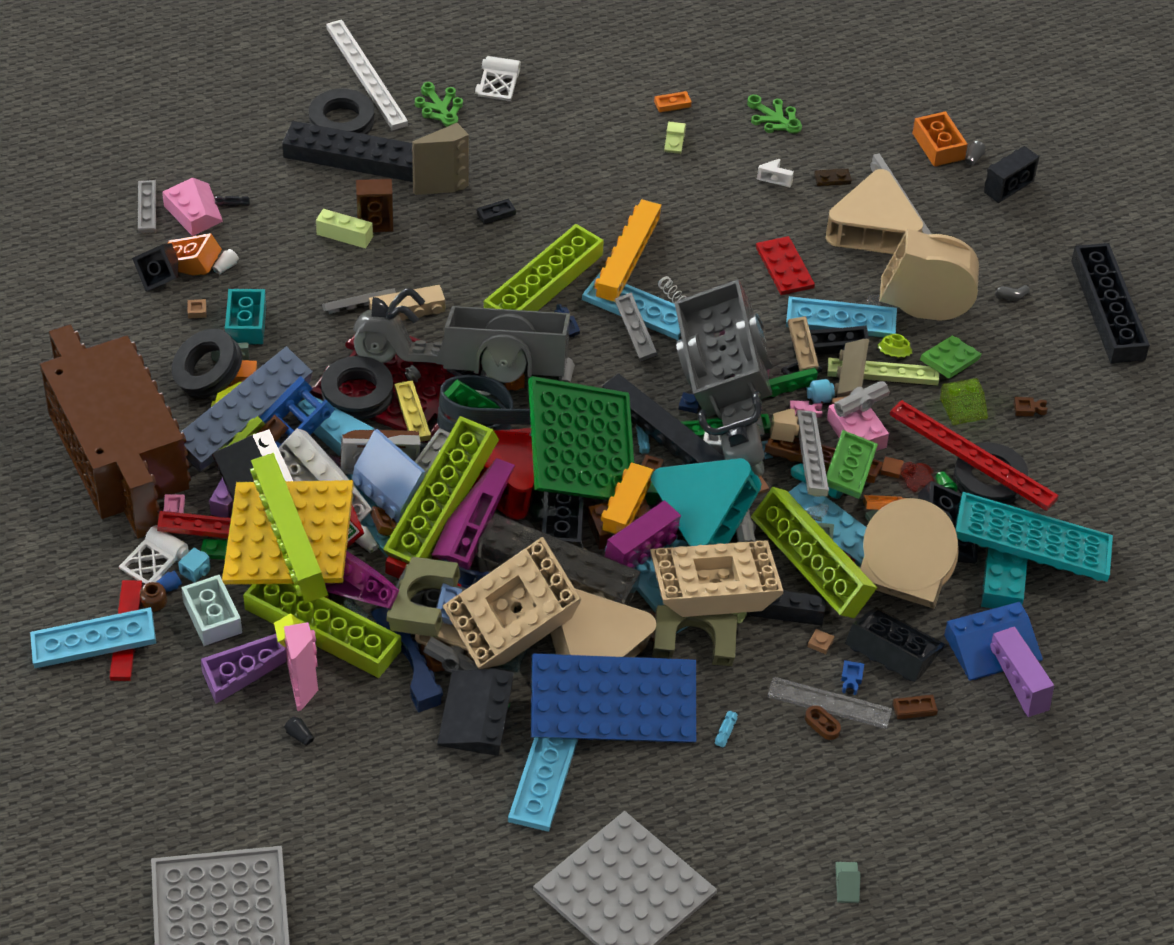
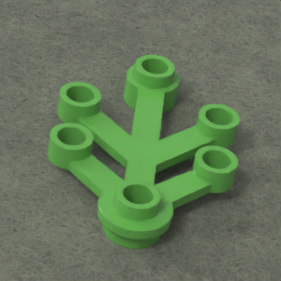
(447, 118)
(792, 125)

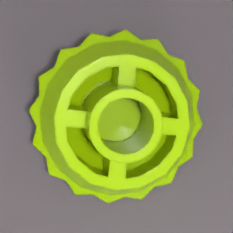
(895, 346)

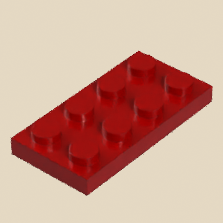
(785, 265)

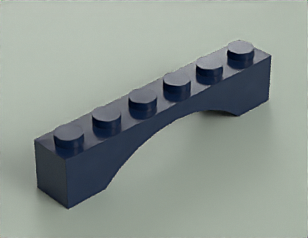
(423, 688)

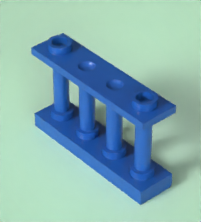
(288, 401)

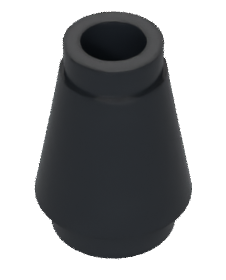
(297, 729)

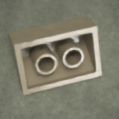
(853, 367)

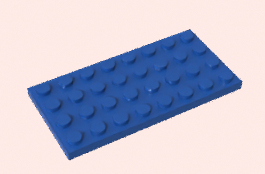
(613, 698)

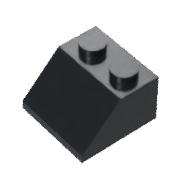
(157, 266)

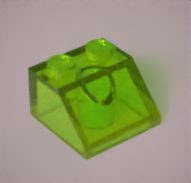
(964, 401)

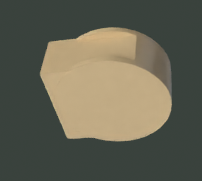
(931, 276)
(910, 550)

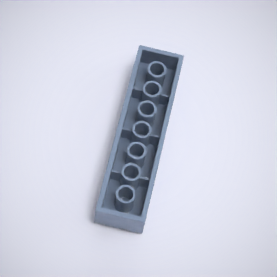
(246, 401)

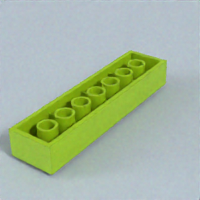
(548, 272)
(442, 490)
(288, 528)
(813, 552)
(335, 627)

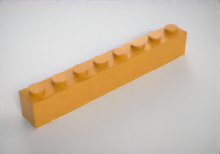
(628, 250)

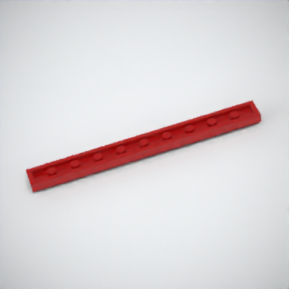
(974, 455)

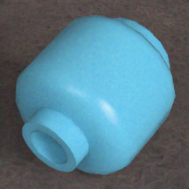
(821, 391)

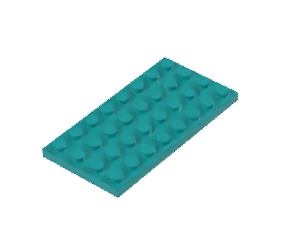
(1034, 536)

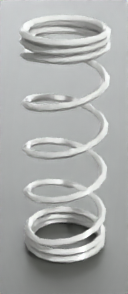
(666, 285)

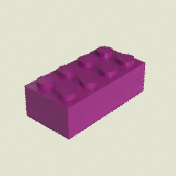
(650, 531)

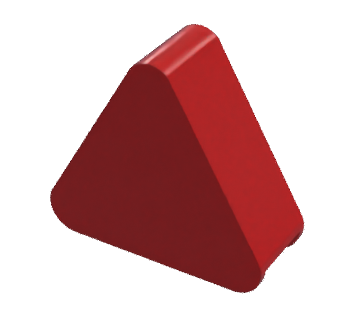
(515, 448)

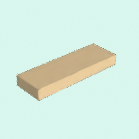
(802, 343)

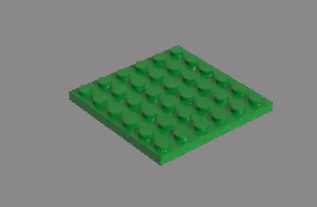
(579, 438)

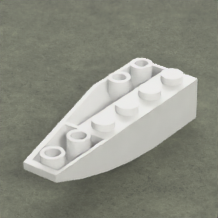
(311, 463)

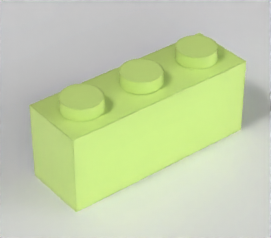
(344, 228)

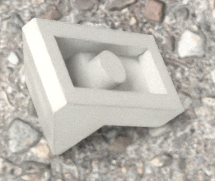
(772, 173)

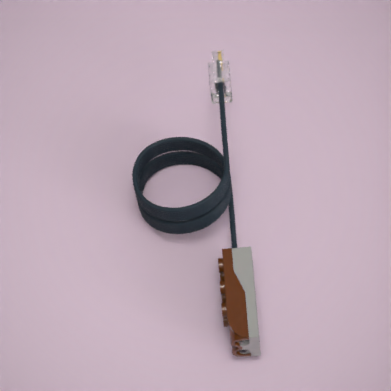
(409, 441)

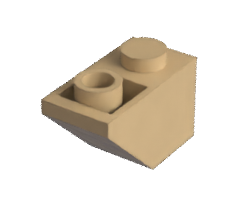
(784, 425)

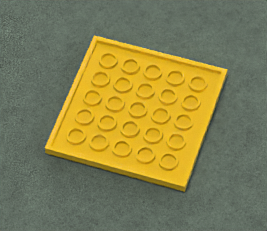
(254, 550)

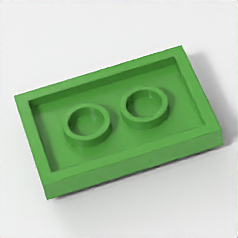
(950, 356)

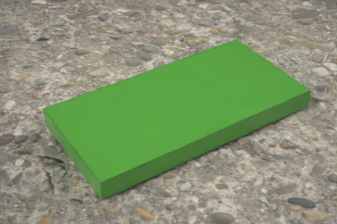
(851, 464)

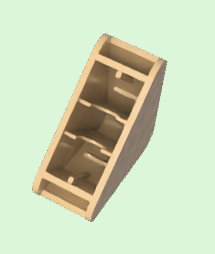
(872, 216)
(604, 629)

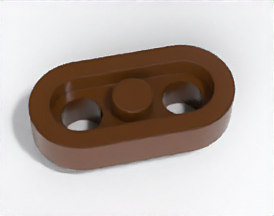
(823, 723)

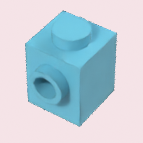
(194, 565)

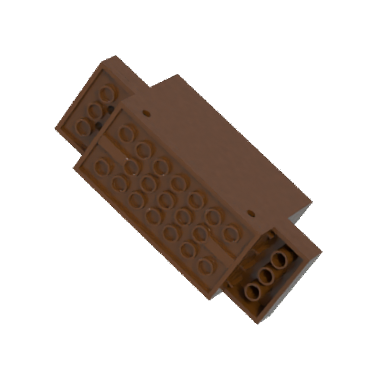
(114, 426)

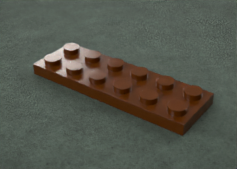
(793, 453)

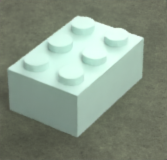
(211, 610)

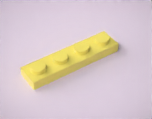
(412, 409)

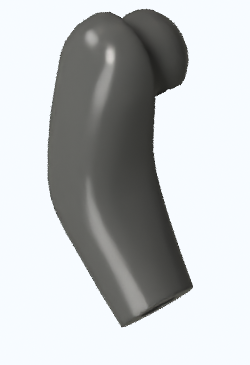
(1011, 293)

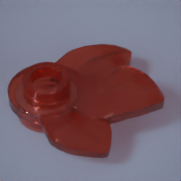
(916, 475)

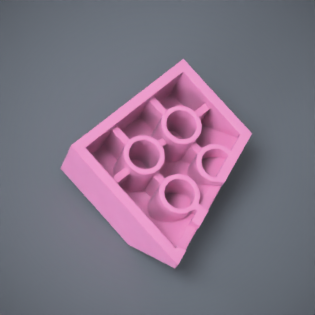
(192, 205)
(301, 662)

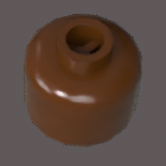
(154, 596)

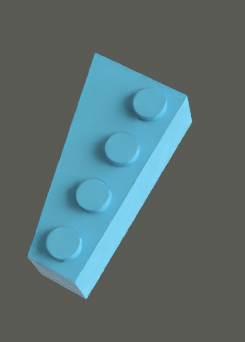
(334, 426)

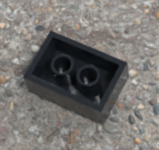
(1011, 174)

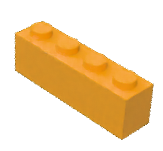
(627, 498)

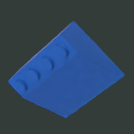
(973, 634)

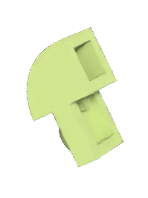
(675, 137)

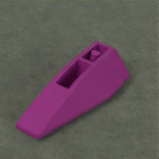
(469, 520)
(364, 584)

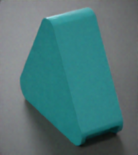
(708, 497)

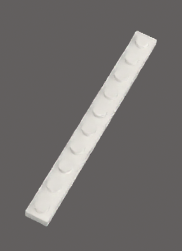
(367, 75)

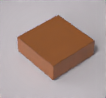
(892, 467)

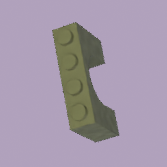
(421, 575)
(720, 628)

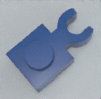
(852, 675)

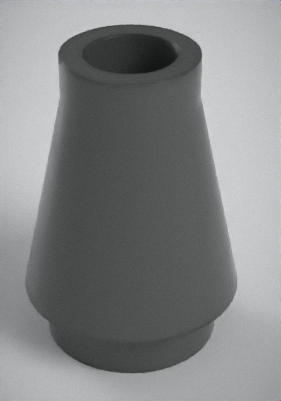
(975, 152)

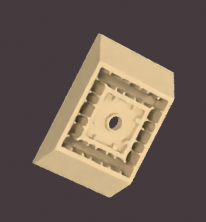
(717, 578)
(486, 609)

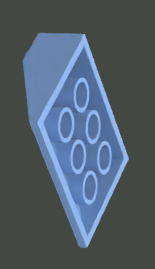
(387, 475)

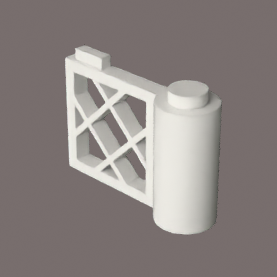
(500, 69)
(164, 545)

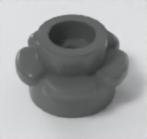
(412, 374)

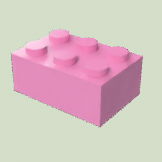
(860, 423)

